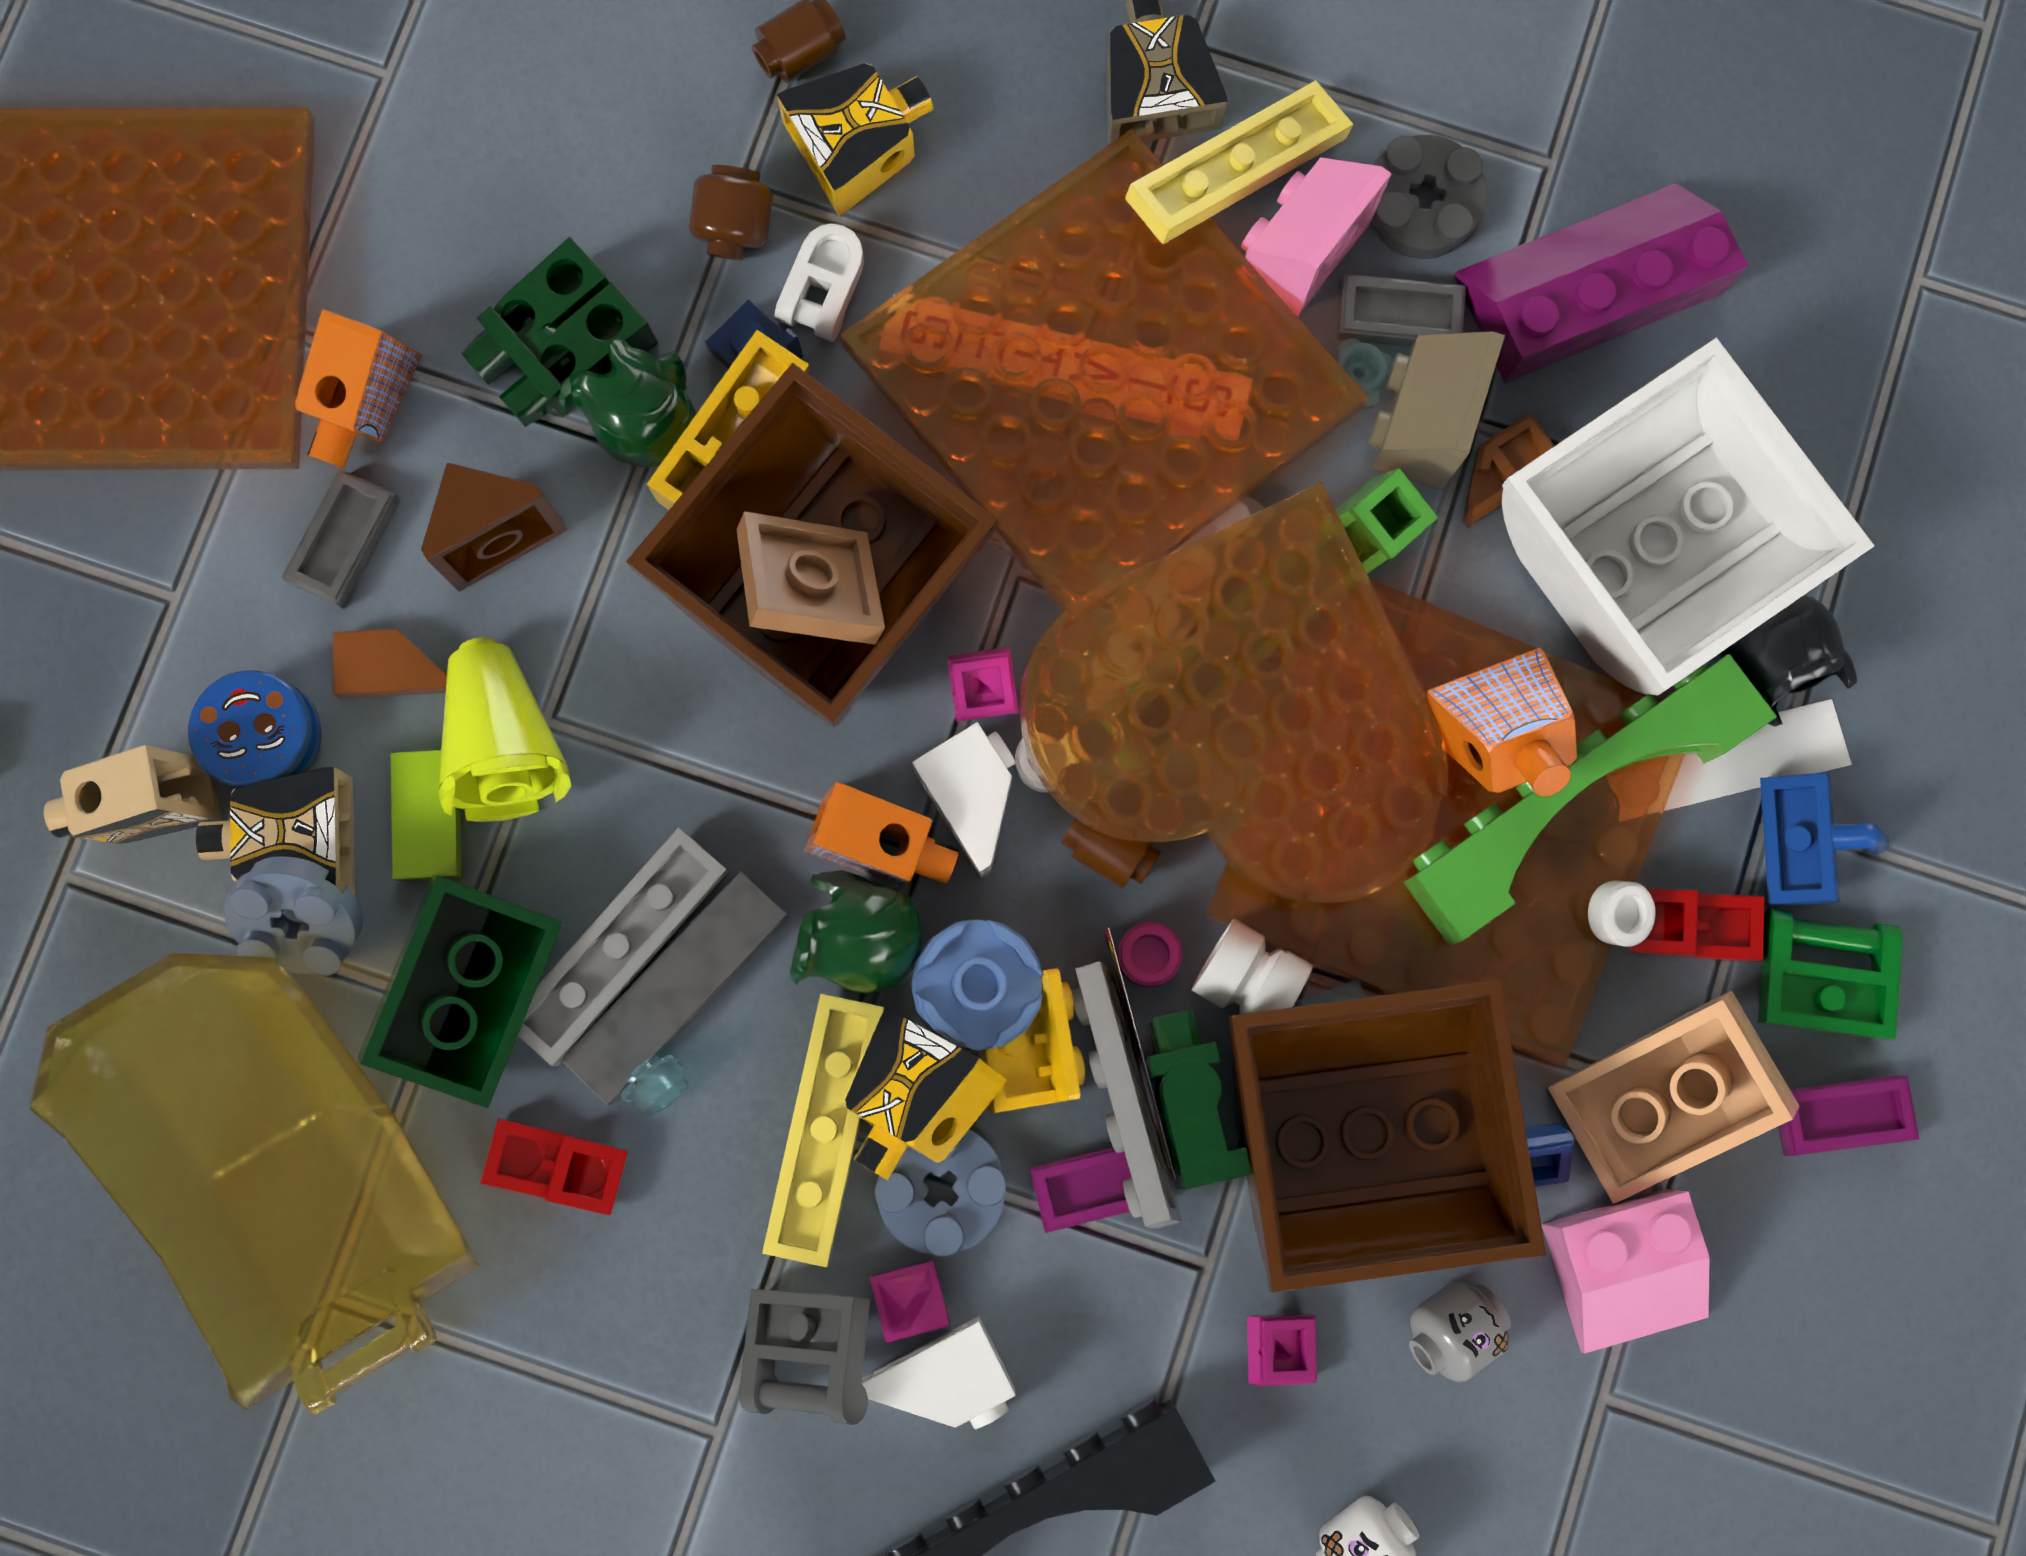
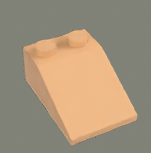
(1674, 1098)

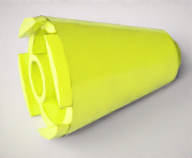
(495, 738)

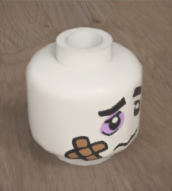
(1369, 1530)

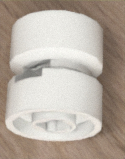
(1248, 975)

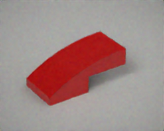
(1705, 926)
(554, 1166)

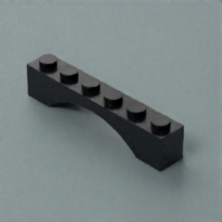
(1135, 1469)

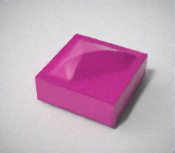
(982, 684)
(909, 1300)
(1281, 1349)

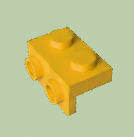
(1041, 1061)

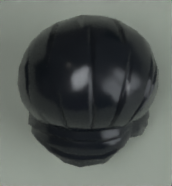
(1793, 652)

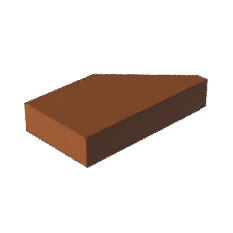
(1500, 459)
(382, 665)

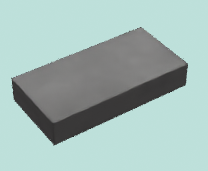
(1397, 309)
(341, 538)

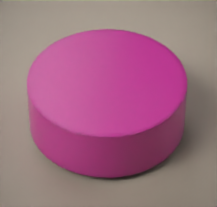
(1149, 954)

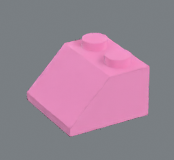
(1314, 227)
(1631, 1268)

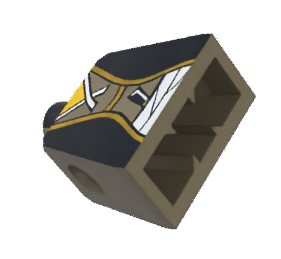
(1161, 76)

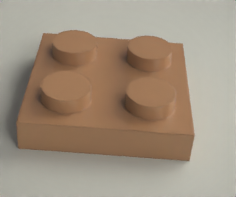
(809, 579)

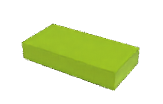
(422, 833)

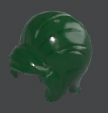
(636, 407)
(860, 938)

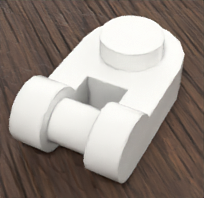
(828, 260)

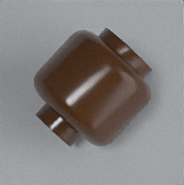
(730, 211)

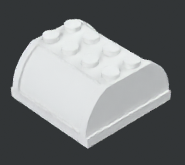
(1677, 523)

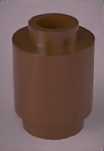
(798, 39)
(1110, 856)

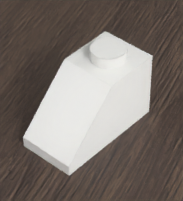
(970, 790)
(947, 1379)

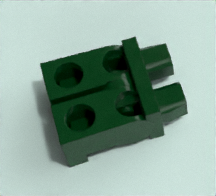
(551, 328)
(1188, 1103)

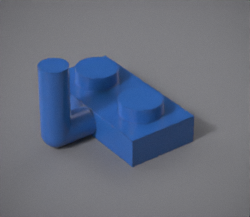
(1804, 840)

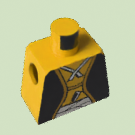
(853, 130)
(916, 1093)

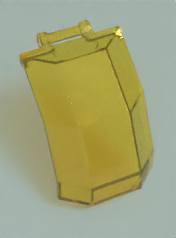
(254, 1169)

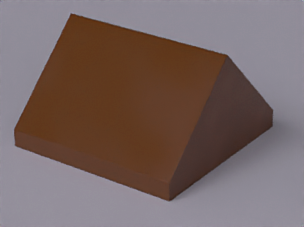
(485, 524)

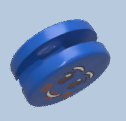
(253, 729)

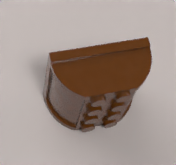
(823, 464)
(1384, 1136)

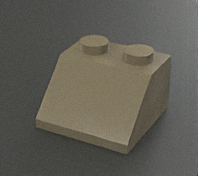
(1435, 405)

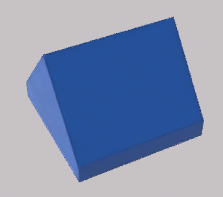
(1550, 1153)

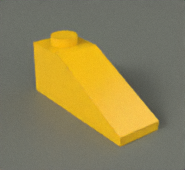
(722, 413)

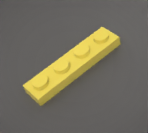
(1238, 162)
(821, 1134)

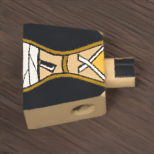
(133, 797)
(287, 817)

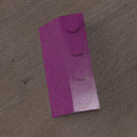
(1602, 278)

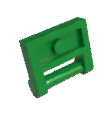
(1828, 995)

